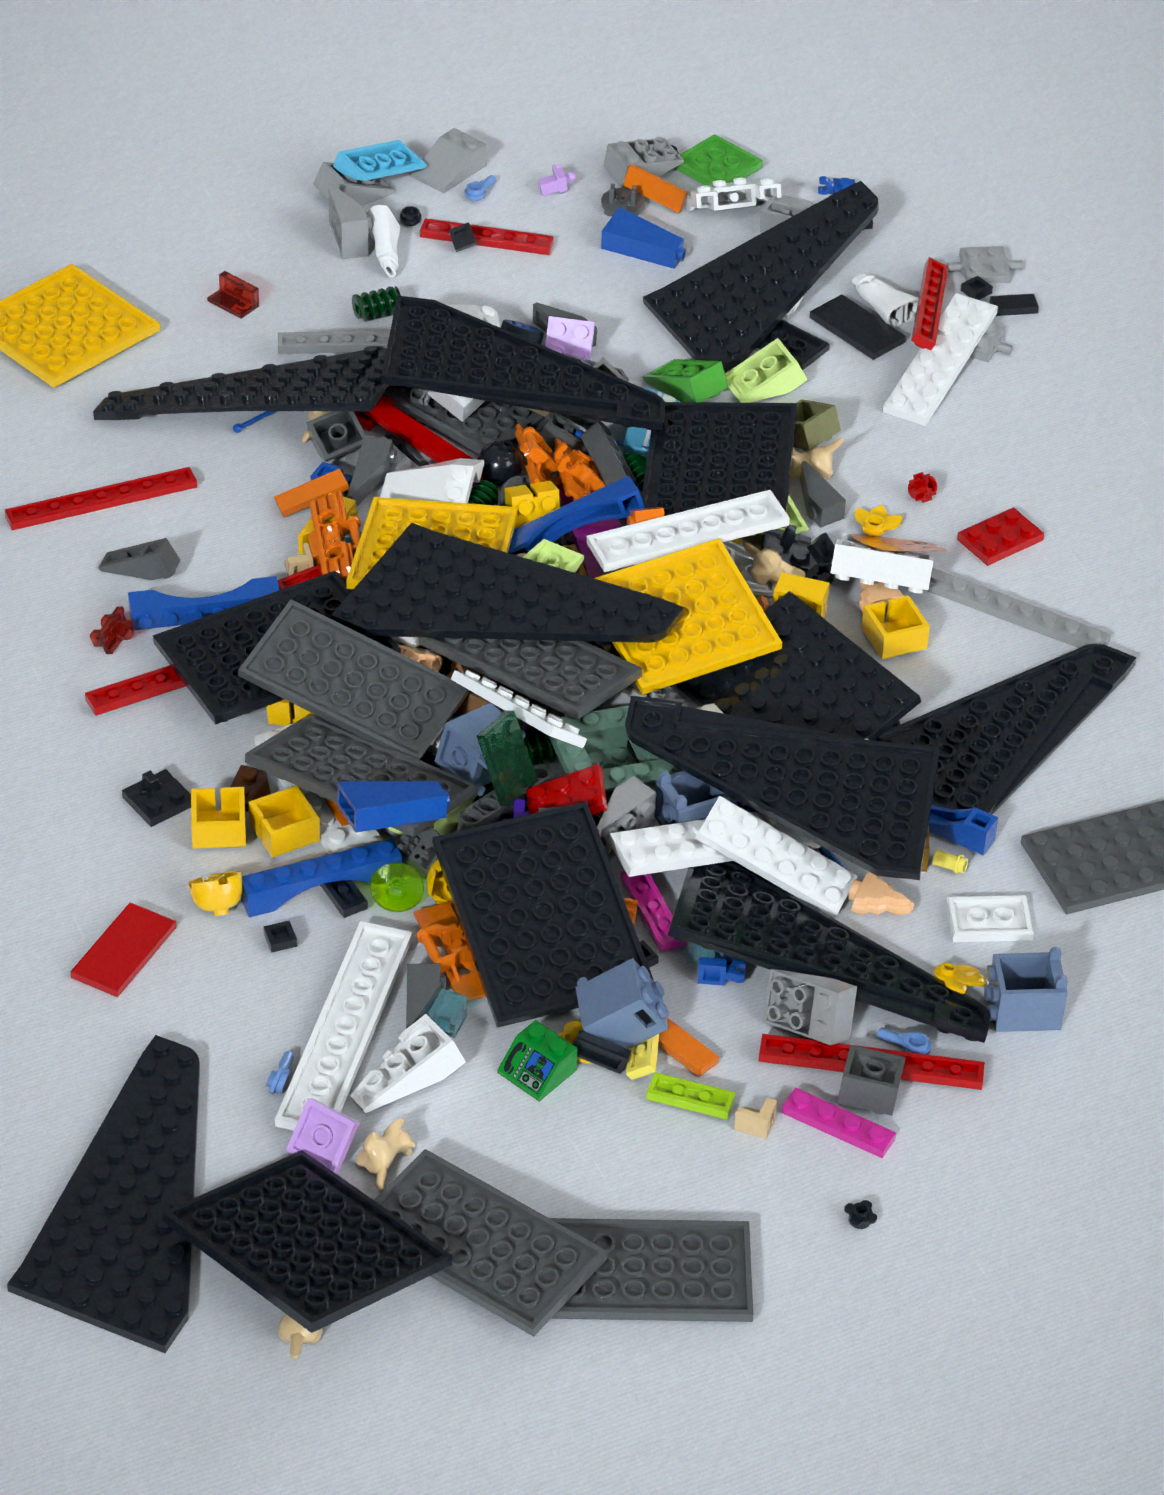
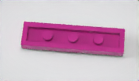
(651, 909)
(838, 1122)

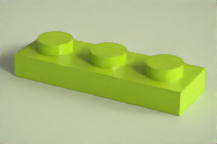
(691, 1095)

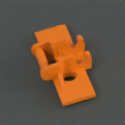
(538, 455)
(576, 471)
(327, 539)
(443, 930)

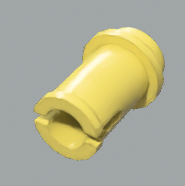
(950, 861)

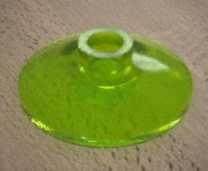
(399, 877)

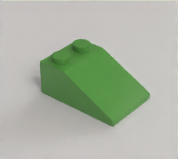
(689, 379)

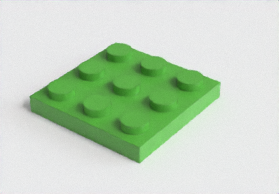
(717, 160)

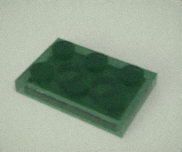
(506, 758)

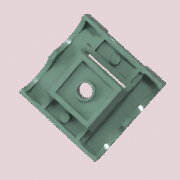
(608, 748)

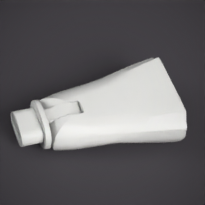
(386, 235)
(888, 302)

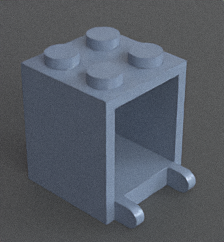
(460, 750)
(684, 798)
(1026, 991)
(622, 1005)

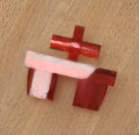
(113, 631)

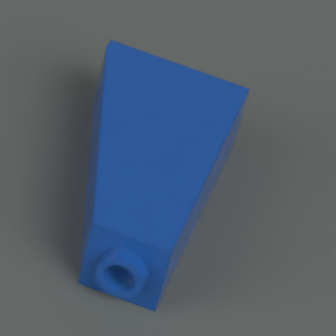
(642, 240)
(391, 803)

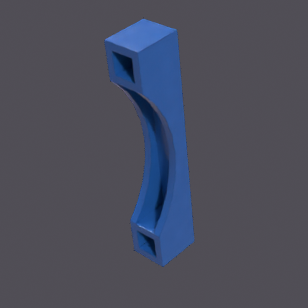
(604, 504)
(156, 610)
(965, 827)
(273, 887)

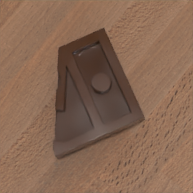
(254, 783)

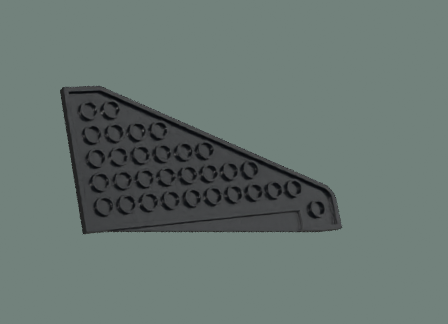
(743, 294)
(467, 357)
(317, 384)
(467, 590)
(1010, 728)
(835, 789)
(764, 925)
(106, 1240)

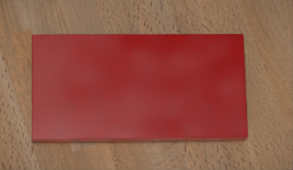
(123, 949)

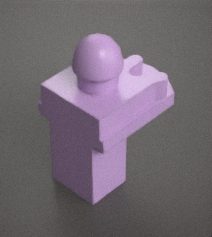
(557, 181)

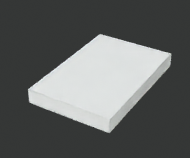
(989, 918)

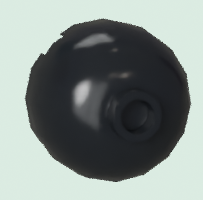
(501, 461)

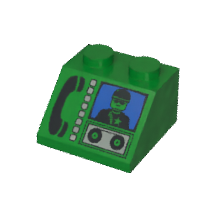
(538, 1060)

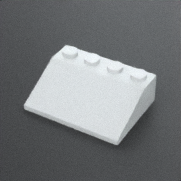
(890, 567)

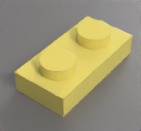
(643, 1058)

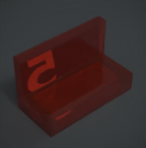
(235, 295)

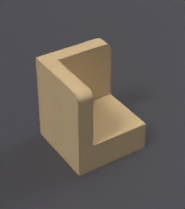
(299, 563)
(755, 1121)

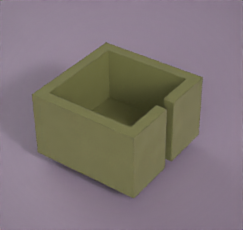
(814, 424)

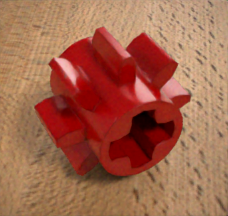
(922, 487)

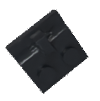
(789, 545)
(157, 797)

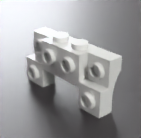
(733, 194)

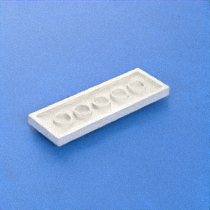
(532, 715)
(776, 857)

